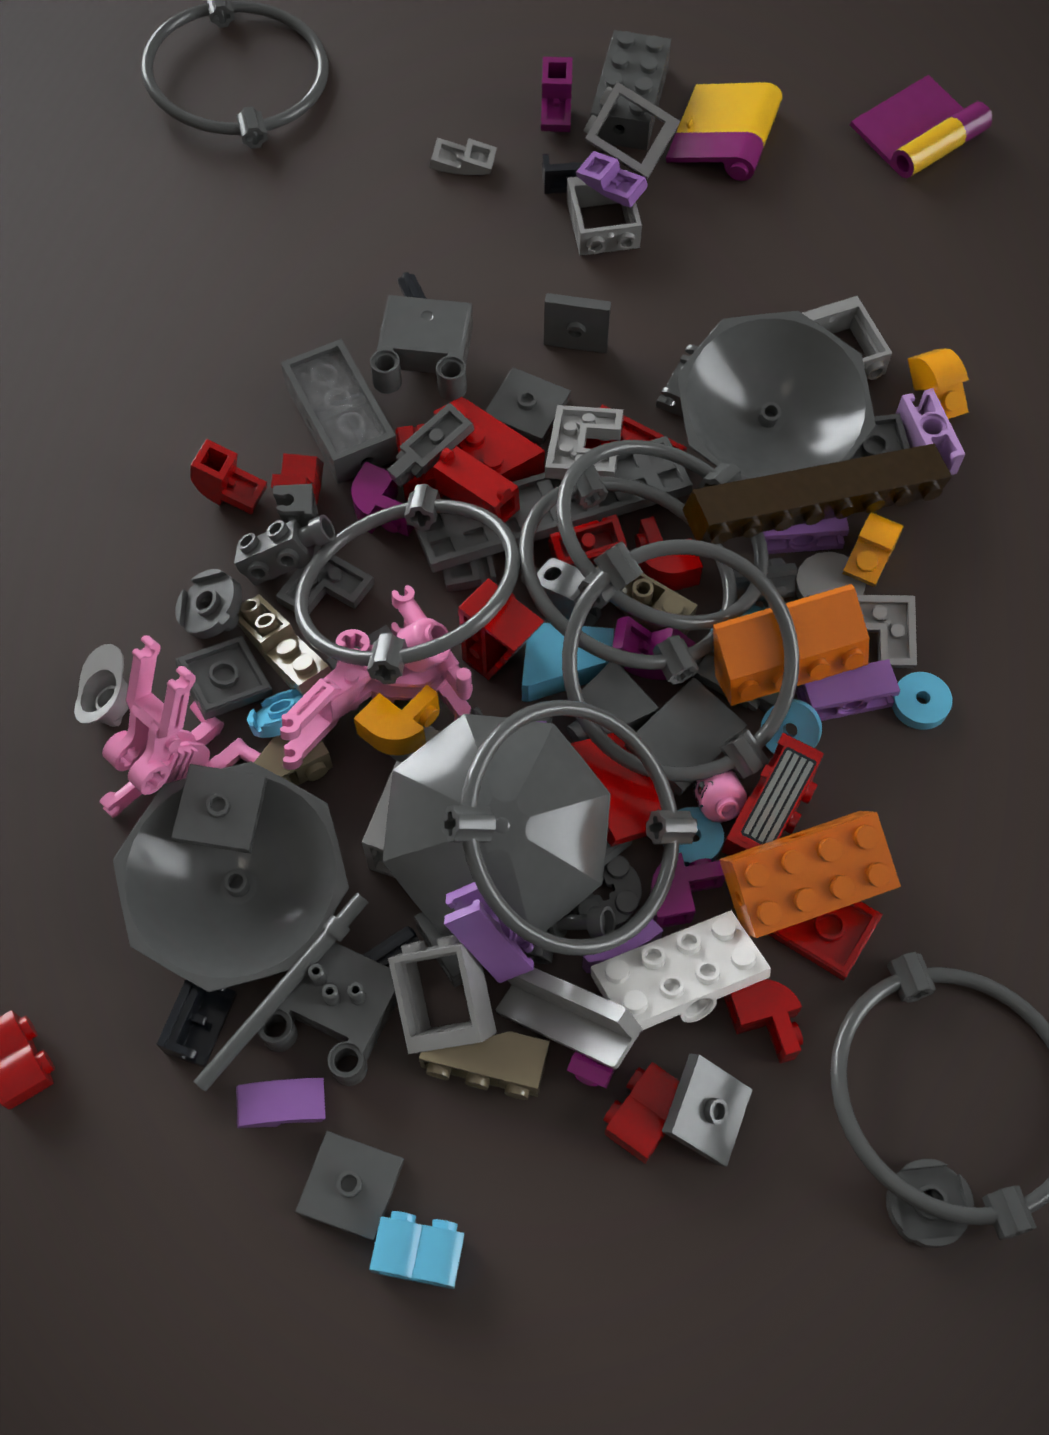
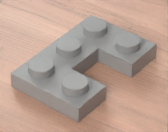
(569, 436)
(895, 624)

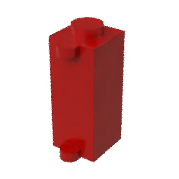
(471, 481)

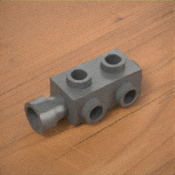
(281, 548)

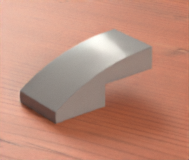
(457, 159)

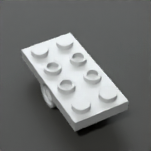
(683, 972)

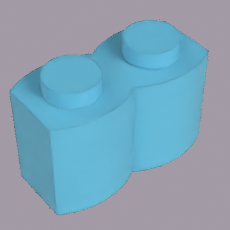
(417, 1250)

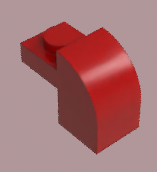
(300, 470)
(219, 480)
(671, 570)
(771, 1006)

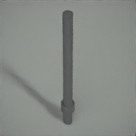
(335, 929)

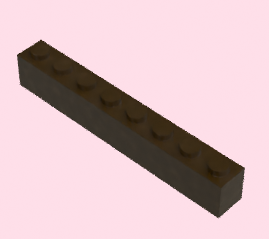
(815, 494)

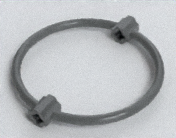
(249, 122)
(721, 474)
(619, 568)
(390, 652)
(670, 655)
(476, 824)
(913, 980)

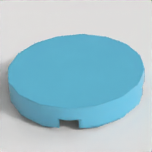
(268, 720)

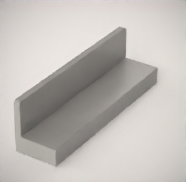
(570, 1016)

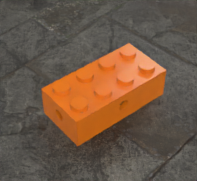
(810, 873)

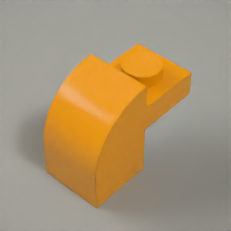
(945, 374)
(873, 549)
(394, 729)

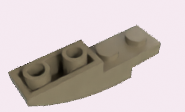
(280, 645)

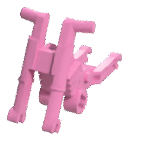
(351, 685)
(155, 742)

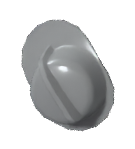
(102, 688)

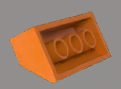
(829, 642)

